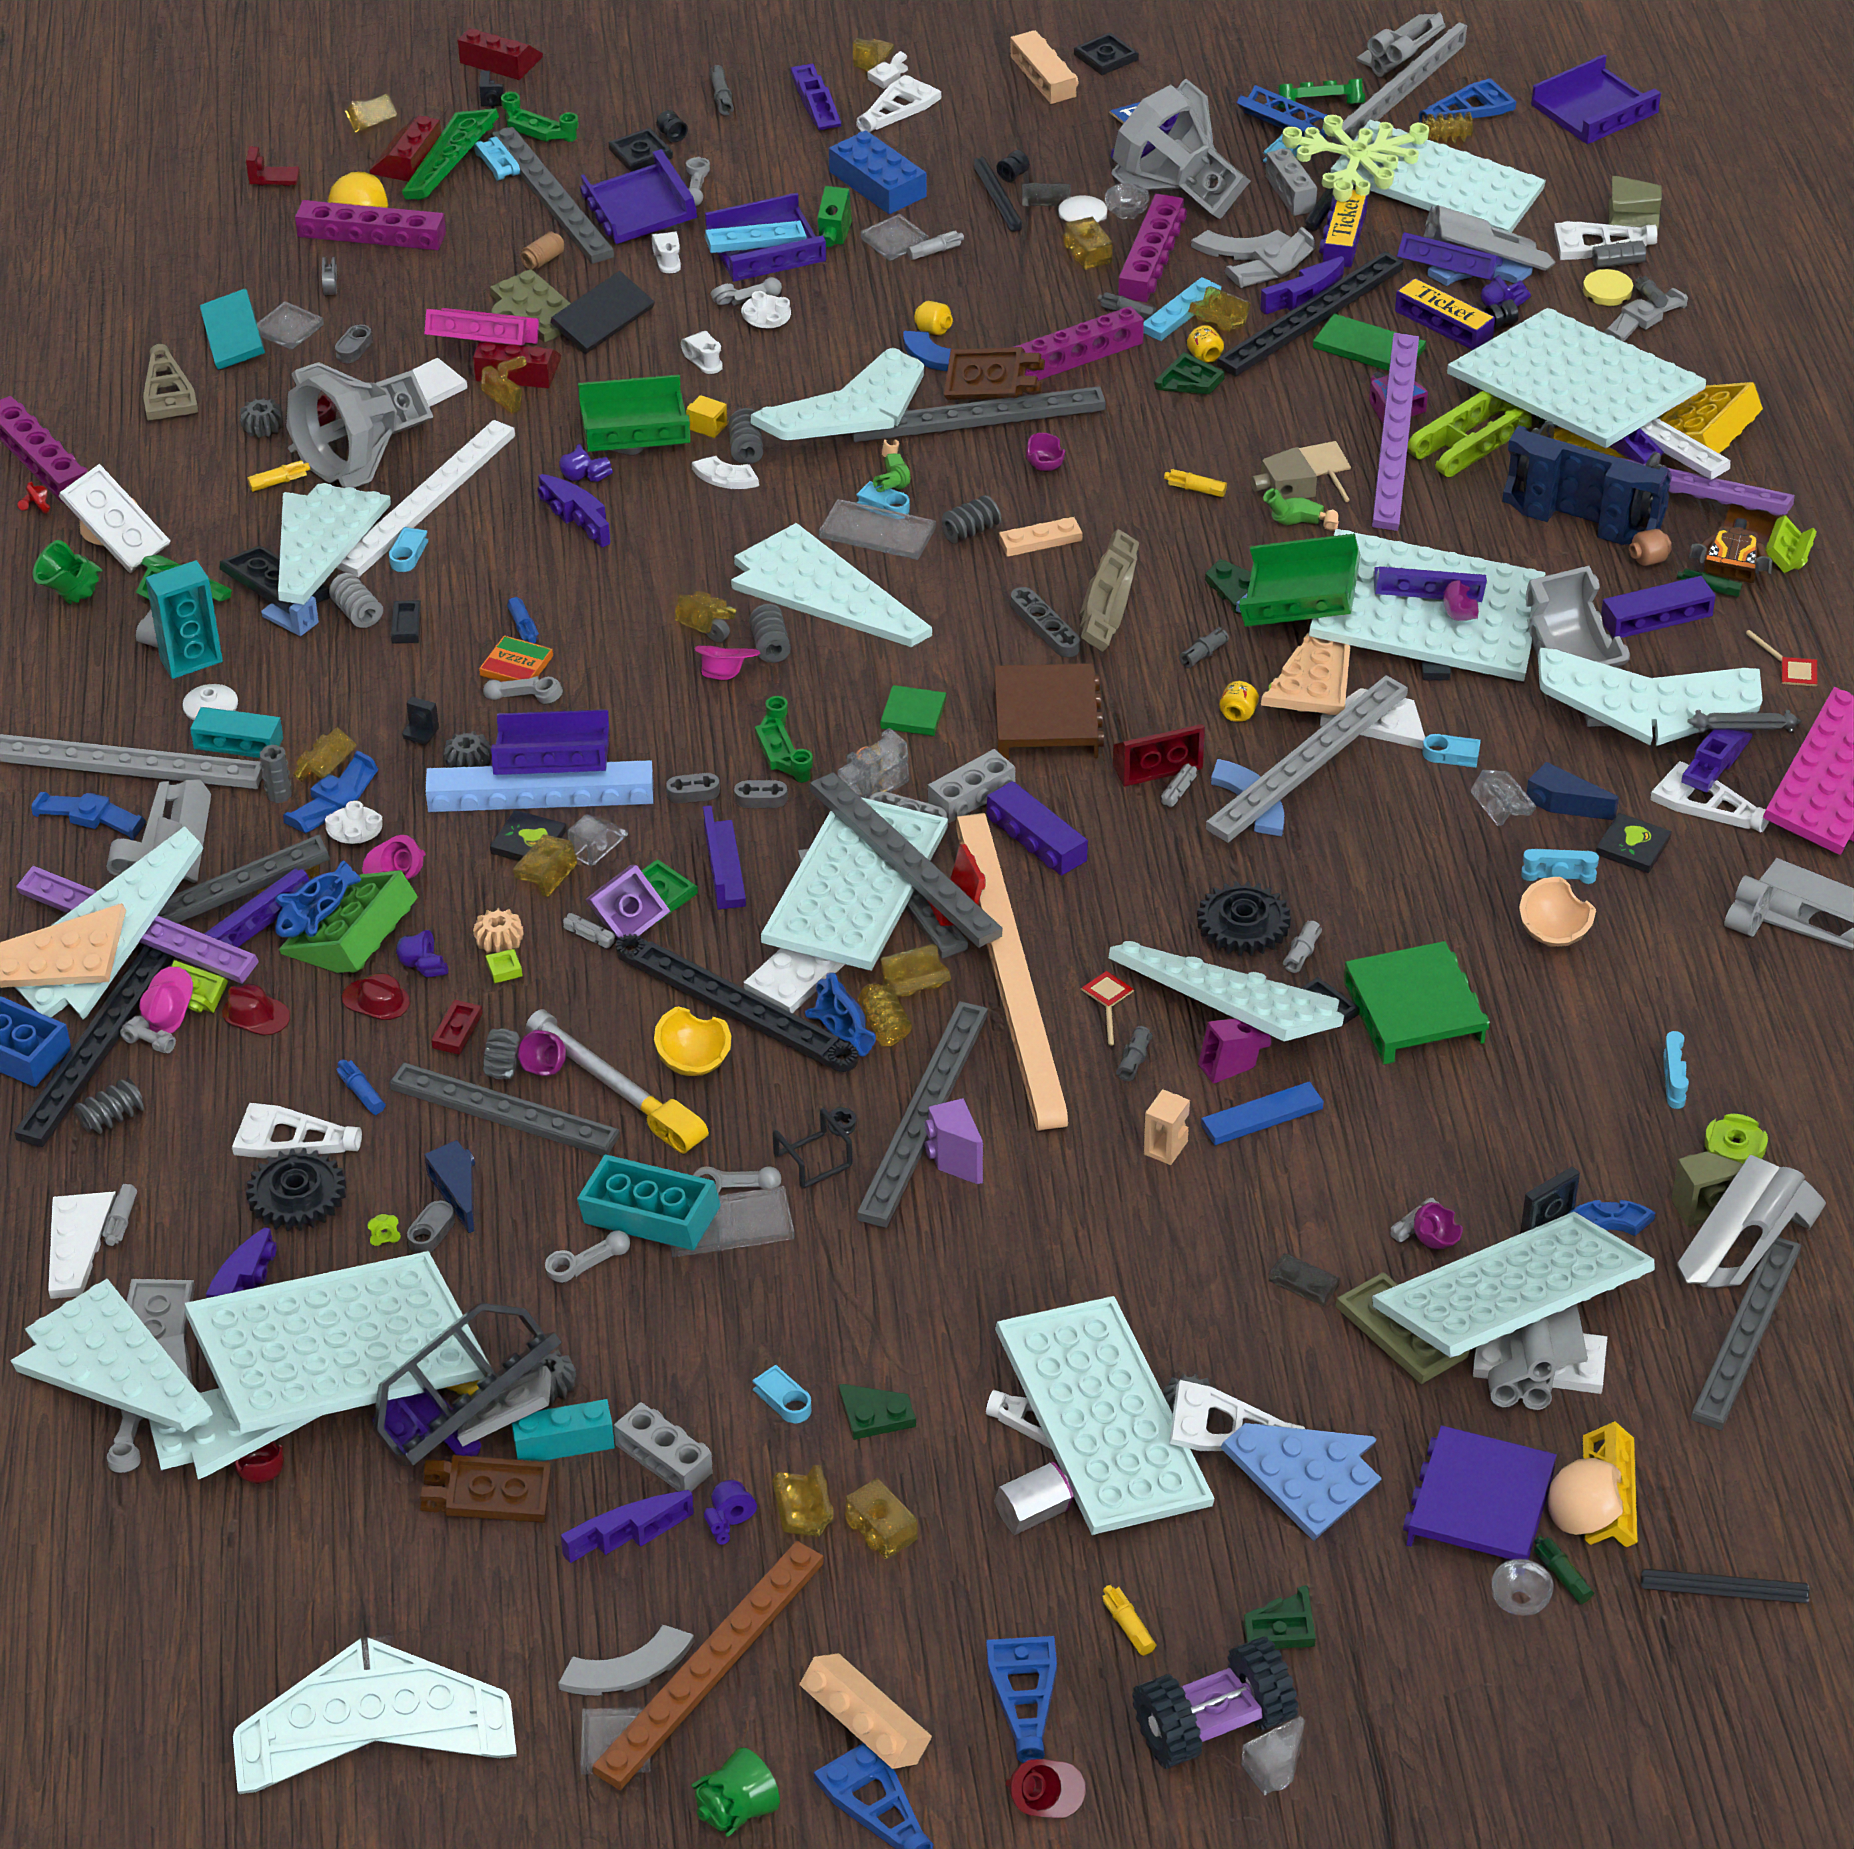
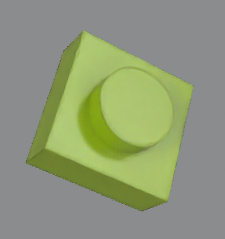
(504, 965)

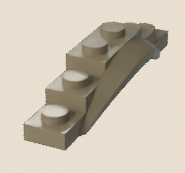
(1109, 591)

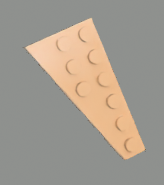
(1312, 678)
(64, 953)

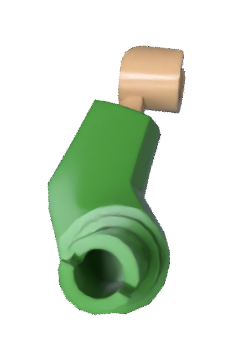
(897, 471)
(1299, 510)

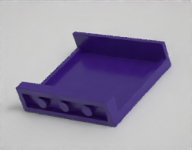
(1593, 101)
(640, 200)
(763, 261)
(551, 742)
(1481, 1494)

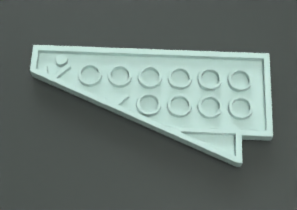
(320, 533)
(811, 578)
(143, 892)
(1250, 997)
(111, 1356)
(214, 1440)

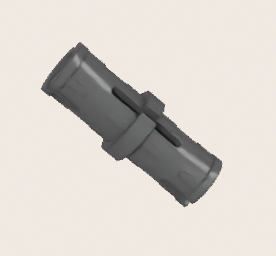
(1203, 647)
(1134, 1053)

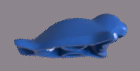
(313, 902)
(841, 1014)

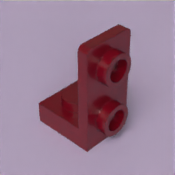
(266, 175)

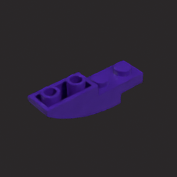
(1301, 289)
(576, 505)
(1714, 755)
(245, 1266)

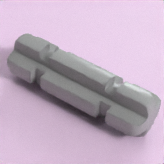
(1178, 785)
(589, 930)
(1403, 1228)

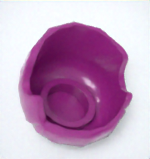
(1044, 452)
(1458, 604)
(541, 1053)
(1436, 1226)

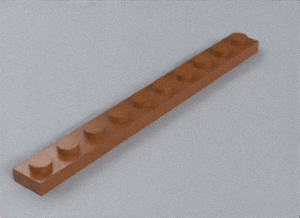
(707, 1665)

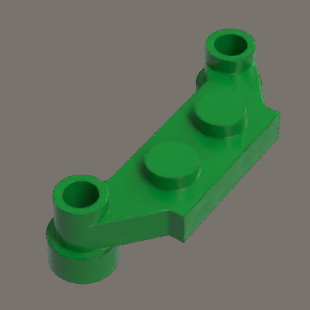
(1353, 90)
(536, 125)
(777, 744)

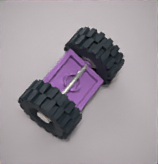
(1183, 1717)

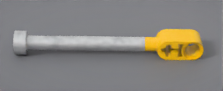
(668, 1121)

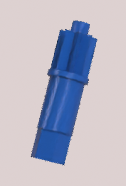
(524, 624)
(360, 1086)

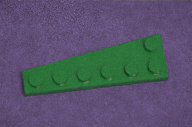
(451, 146)

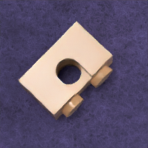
(1166, 1127)

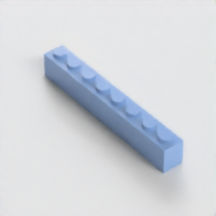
(481, 790)

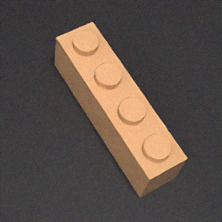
(1043, 67)
(865, 1710)

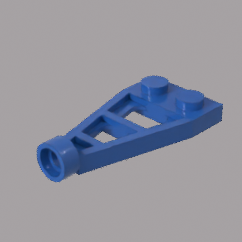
(1486, 91)
(1023, 1657)
(856, 1770)

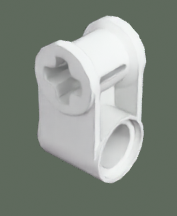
(666, 250)
(703, 352)

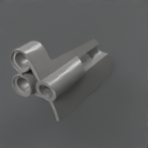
(1391, 48)
(1454, 226)
(188, 810)
(1788, 899)
(1757, 1196)
(1535, 1356)

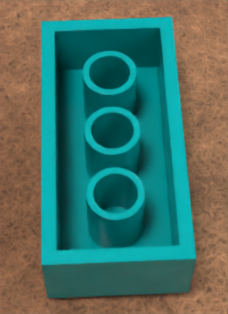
(184, 619)
(649, 1202)

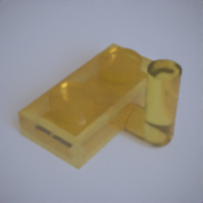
(500, 387)

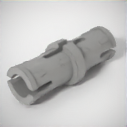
(1302, 946)

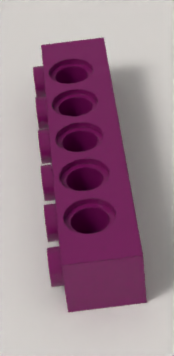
(370, 225)
(1152, 247)
(1086, 342)
(37, 448)

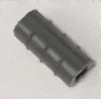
(1619, 254)
(275, 773)

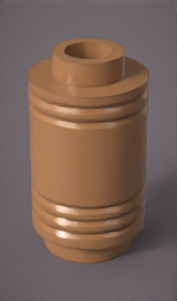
(542, 250)

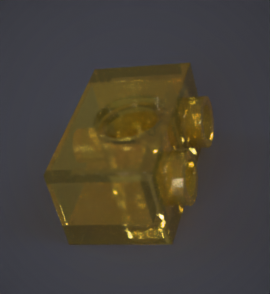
(1088, 242)
(881, 1518)

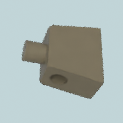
(1288, 474)

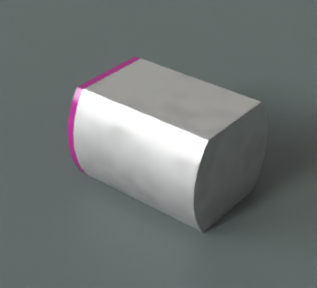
(1033, 1498)

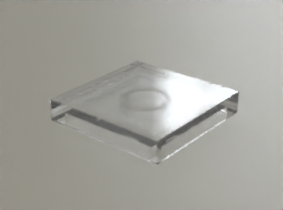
(893, 236)
(289, 325)
(600, 1730)

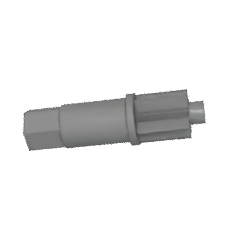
(934, 245)
(119, 1215)

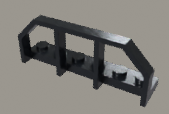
(465, 1405)

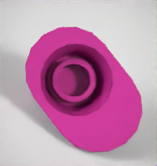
(722, 662)
(394, 855)
(167, 999)

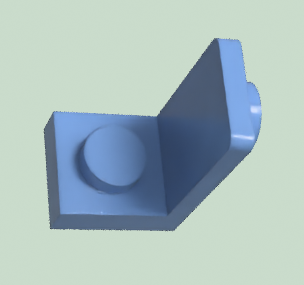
(298, 621)

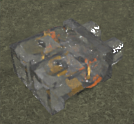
(877, 766)

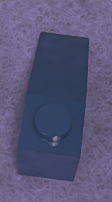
(1570, 795)
(452, 1175)

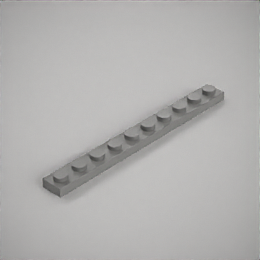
(1405, 81)
(1306, 759)
(130, 761)

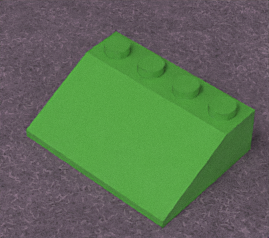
(356, 925)

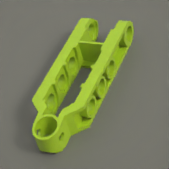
(1465, 448)

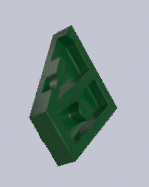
(1189, 376)
(1229, 581)
(875, 1410)
(1283, 1622)

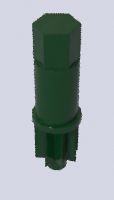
(1716, 583)
(1563, 1569)

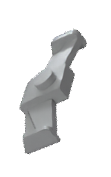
(1273, 260)
(1643, 314)

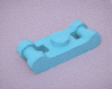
(496, 157)
(1560, 863)
(1675, 1070)

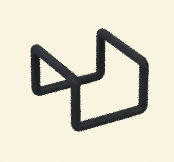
(824, 1114)

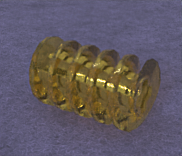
(1449, 126)
(884, 1013)

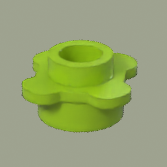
(380, 1223)

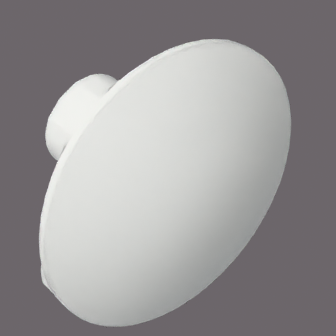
(1082, 207)
(766, 310)
(353, 823)

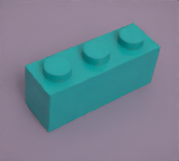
(235, 732)
(564, 1431)

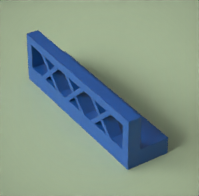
(1280, 119)

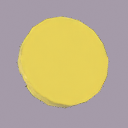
(1608, 287)

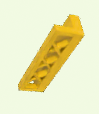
(1619, 1451)

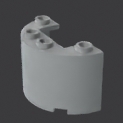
(1567, 619)

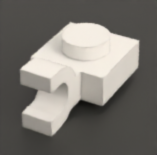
(886, 73)

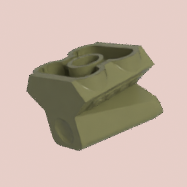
(1634, 203)

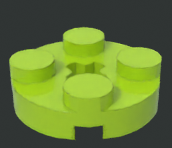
(1722, 1133)

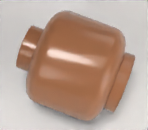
(1650, 547)

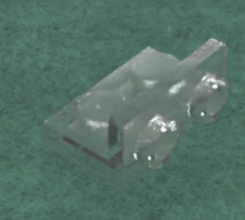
(1501, 796)

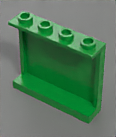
(633, 413)
(1301, 580)
(1413, 998)

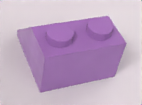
(628, 903)
(954, 1141)

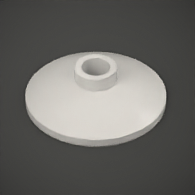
(209, 696)

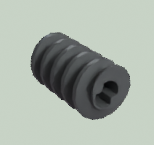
(745, 437)
(970, 518)
(769, 633)
(109, 1105)

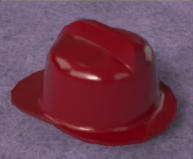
(377, 997)
(255, 1011)
(1047, 1788)

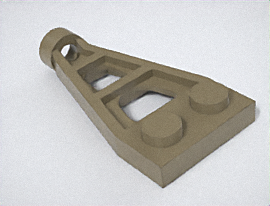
(172, 403)

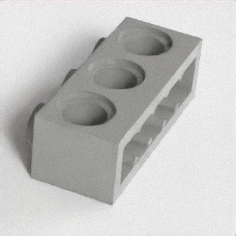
(1291, 181)
(970, 784)
(663, 1448)

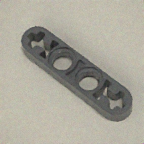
(1049, 620)

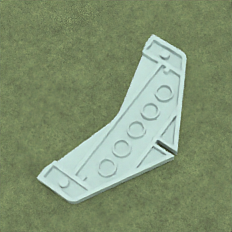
(867, 403)
(1639, 702)
(349, 1707)

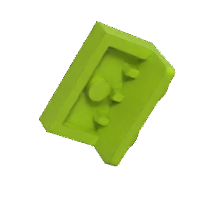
(1788, 545)
(206, 988)

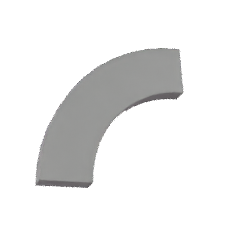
(1240, 248)
(629, 1671)

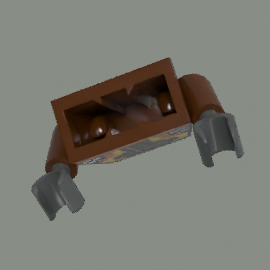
(1733, 553)

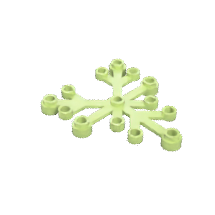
(1357, 152)

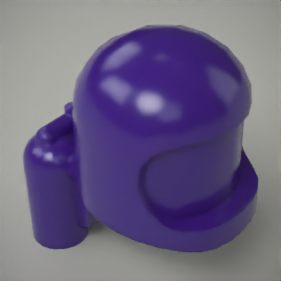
(1499, 291)
(578, 465)
(419, 953)
(730, 1506)

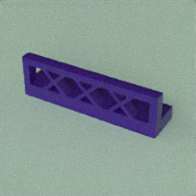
(1448, 256)
(1425, 582)
(724, 861)
(257, 912)

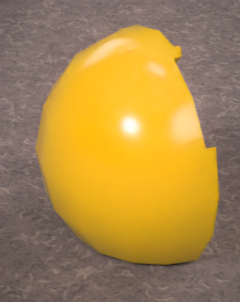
(358, 189)
(691, 1044)

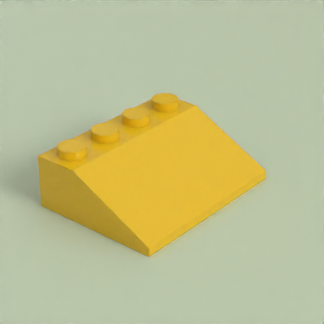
(1716, 414)

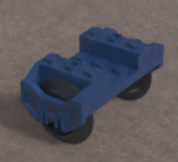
(1585, 484)

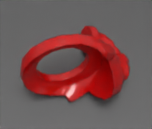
(38, 495)

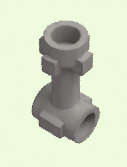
(139, 1028)

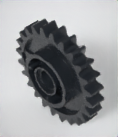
(1243, 918)
(296, 1189)

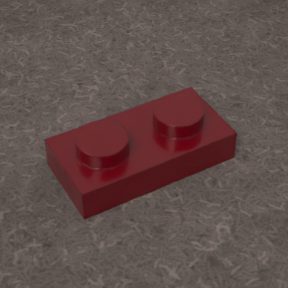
(456, 1027)

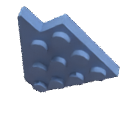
(1305, 1471)

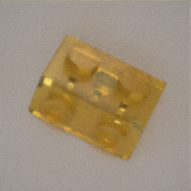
(1221, 308)
(699, 610)
(326, 755)
(547, 863)
(914, 970)
(803, 1502)

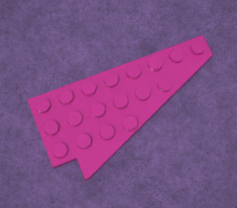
(1819, 785)

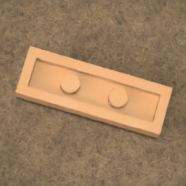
(1040, 536)

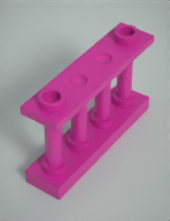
(481, 326)

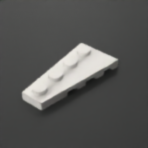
(75, 1239)

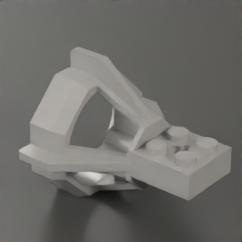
(1181, 158)
(368, 418)

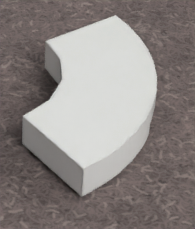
(724, 474)

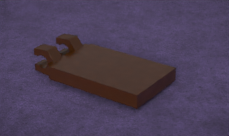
(991, 373)
(1760, 520)
(487, 1488)

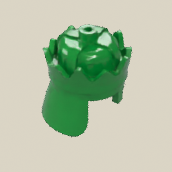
(67, 573)
(736, 1792)

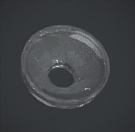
(1127, 200)
(1524, 1577)

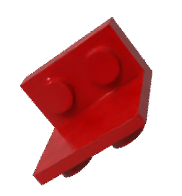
(967, 877)

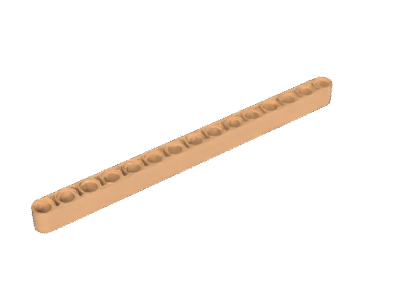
(1015, 982)

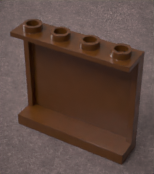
(1047, 706)

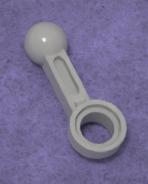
(697, 169)
(727, 293)
(495, 689)
(765, 1178)
(615, 1244)
(123, 1454)

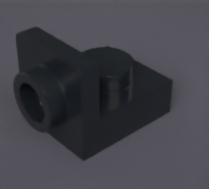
(489, 91)
(422, 720)

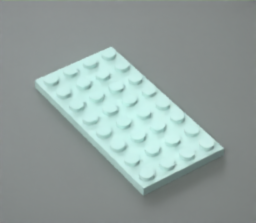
(1455, 182)
(848, 895)
(1512, 1284)
(1103, 1415)

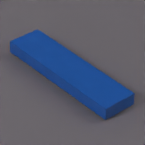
(1262, 1113)

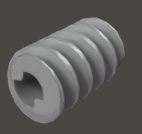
(355, 600)

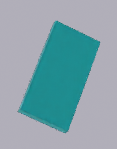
(232, 329)

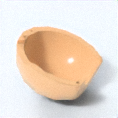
(1554, 913)
(1585, 1496)

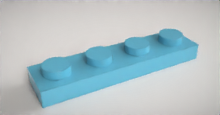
(753, 236)
(1176, 311)

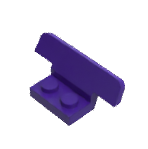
(411, 1415)

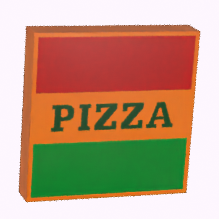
(515, 660)

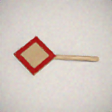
(1794, 670)
(1108, 991)

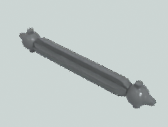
(1744, 721)

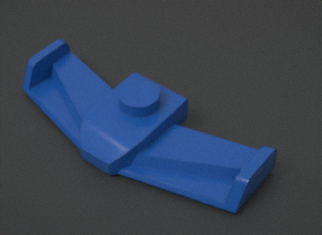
(333, 794)
(89, 812)

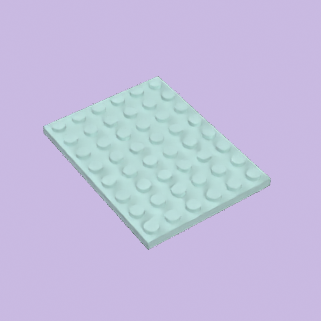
(1576, 377)
(1421, 627)
(330, 1340)

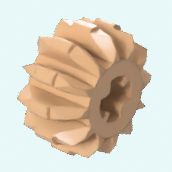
(498, 931)

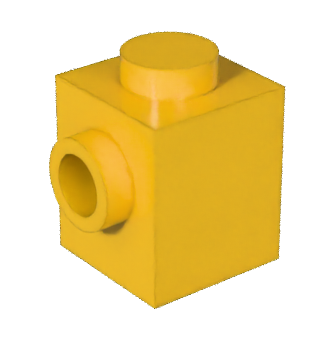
(707, 416)

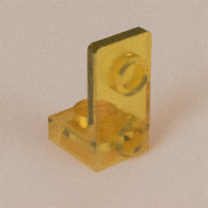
(870, 54)
(371, 112)

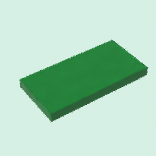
(1358, 341)

